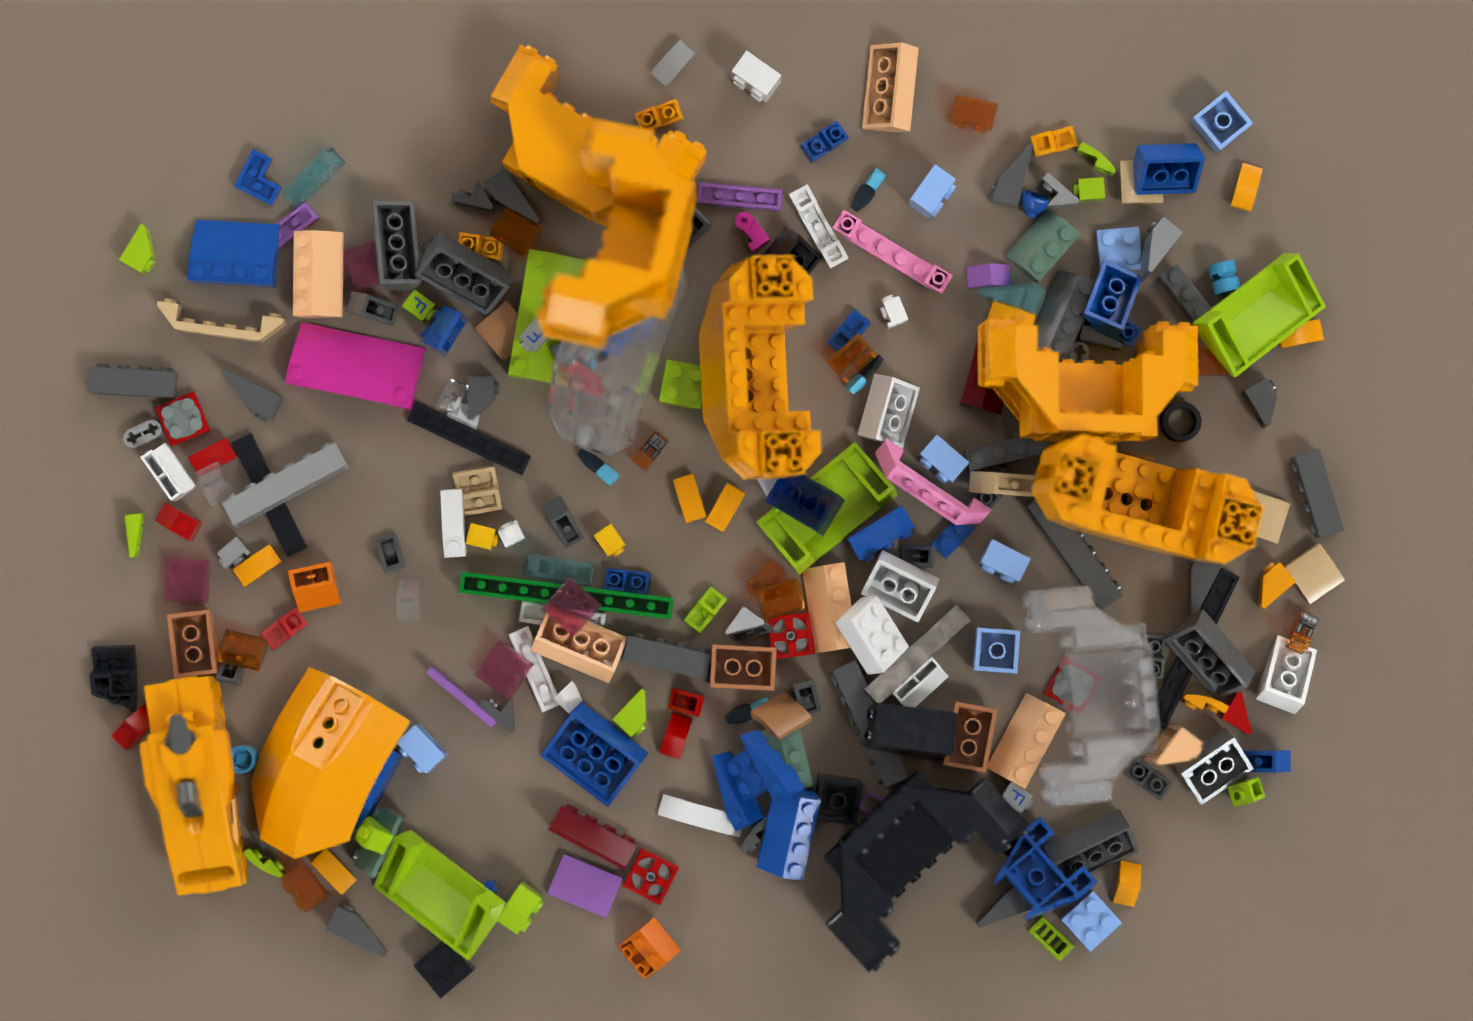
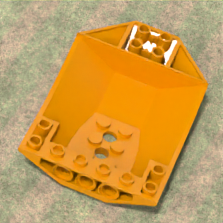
(312, 795)

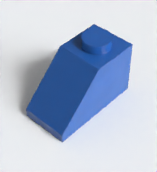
(1269, 760)

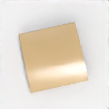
(1128, 193)
(479, 489)
(1272, 517)
(1314, 573)

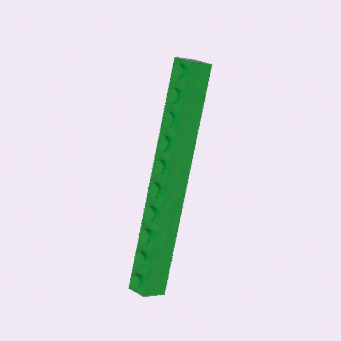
(542, 591)

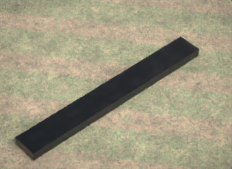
(1179, 673)

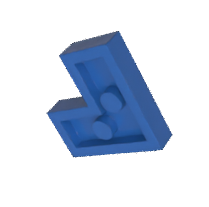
(252, 179)

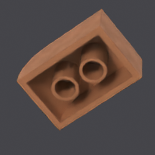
(193, 643)
(743, 667)
(972, 737)

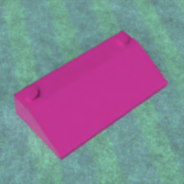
(355, 366)

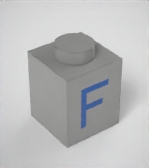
(532, 337)
(1017, 797)

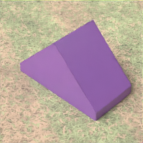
(988, 275)

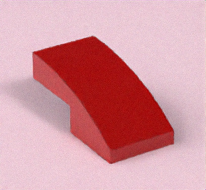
(284, 628)

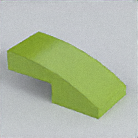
(1101, 163)
(705, 610)

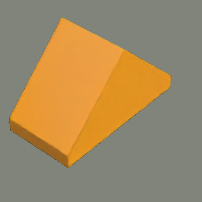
(1127, 883)

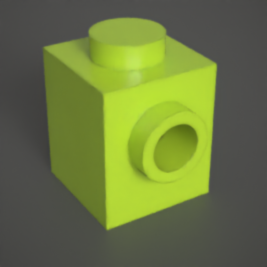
(1246, 791)

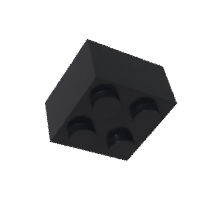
(838, 798)
(443, 968)

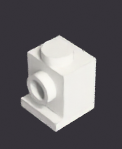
(893, 311)
(511, 533)

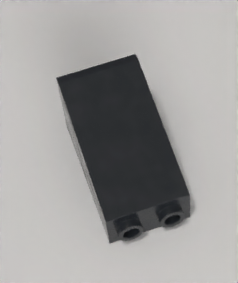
(910, 731)

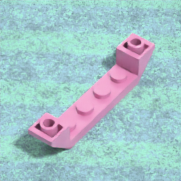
(891, 253)
(925, 491)

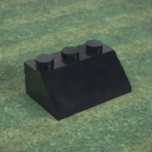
(791, 243)

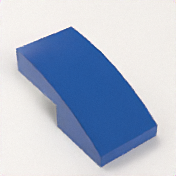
(853, 325)

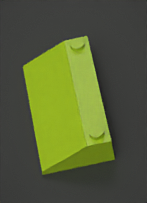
(539, 271)
(1260, 313)
(864, 492)
(438, 893)

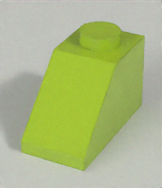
(140, 251)
(633, 715)
(373, 835)

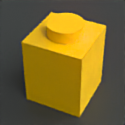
(482, 537)
(610, 541)

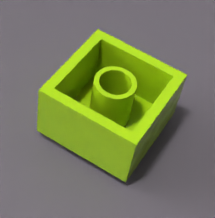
(681, 385)
(520, 907)

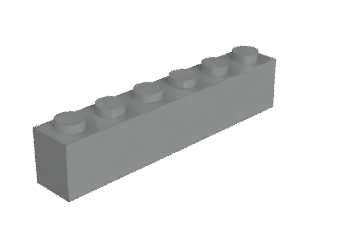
(285, 485)

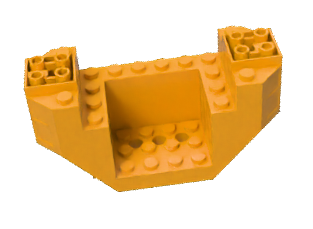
(552, 135)
(641, 248)
(747, 369)
(1086, 397)
(1186, 512)

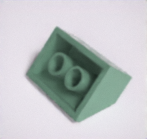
(1042, 245)
(792, 753)
(372, 861)

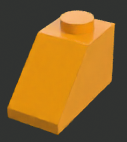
(1273, 583)

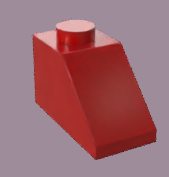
(178, 522)
(133, 728)

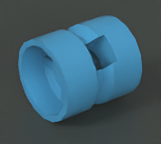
(1224, 277)
(244, 758)

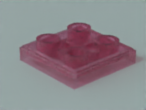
(362, 266)
(187, 580)
(571, 606)
(504, 669)

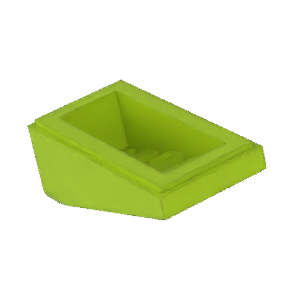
(134, 528)
(1064, 952)

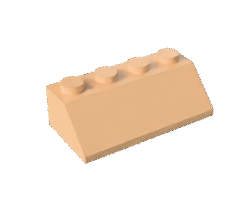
(890, 87)
(318, 274)
(827, 601)
(590, 651)
(1025, 740)
(1175, 746)

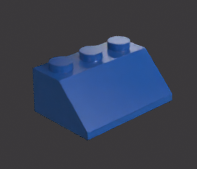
(1167, 168)
(1111, 299)
(881, 534)

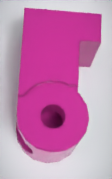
(747, 224)

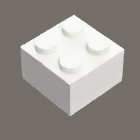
(755, 77)

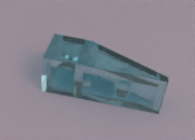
(314, 176)
(1020, 296)
(558, 568)

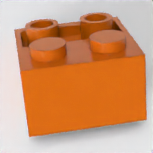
(315, 586)
(649, 948)

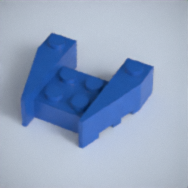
(751, 774)
(1038, 877)

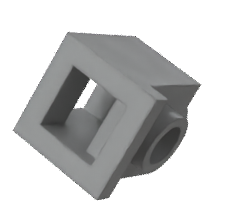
(233, 553)

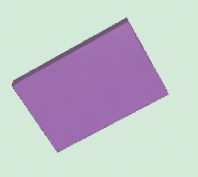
(585, 885)

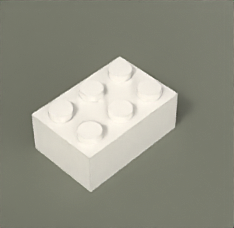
(900, 585)
(872, 634)

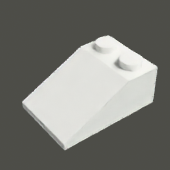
(1286, 677)

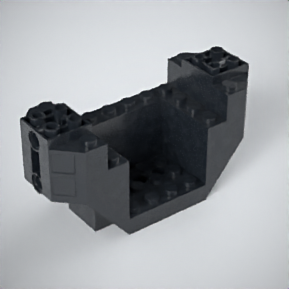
(897, 843)

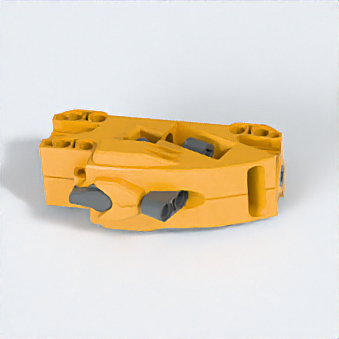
(191, 784)

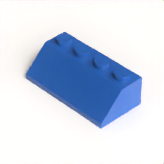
(380, 786)
(789, 835)

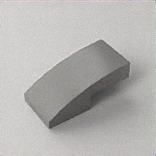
(673, 63)

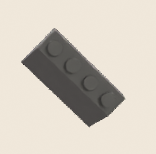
(396, 244)
(463, 273)
(1063, 312)
(1210, 655)
(1093, 845)

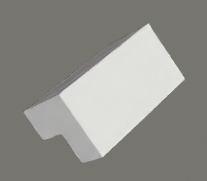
(168, 472)
(920, 683)

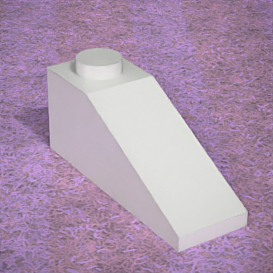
(453, 523)

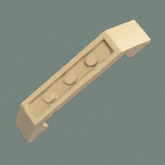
(269, 325)
(1001, 483)

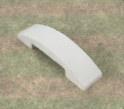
(818, 226)
(696, 815)

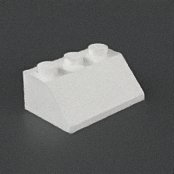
(888, 410)

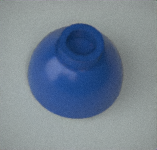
(1033, 203)

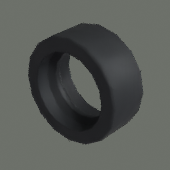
(1197, 421)

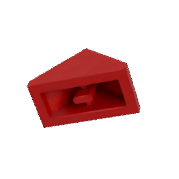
(685, 702)
(1236, 714)
(675, 735)

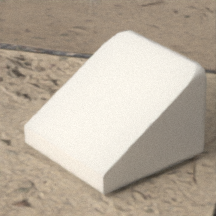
(569, 697)

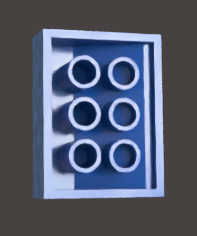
(234, 254)
(594, 754)

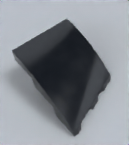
(115, 675)

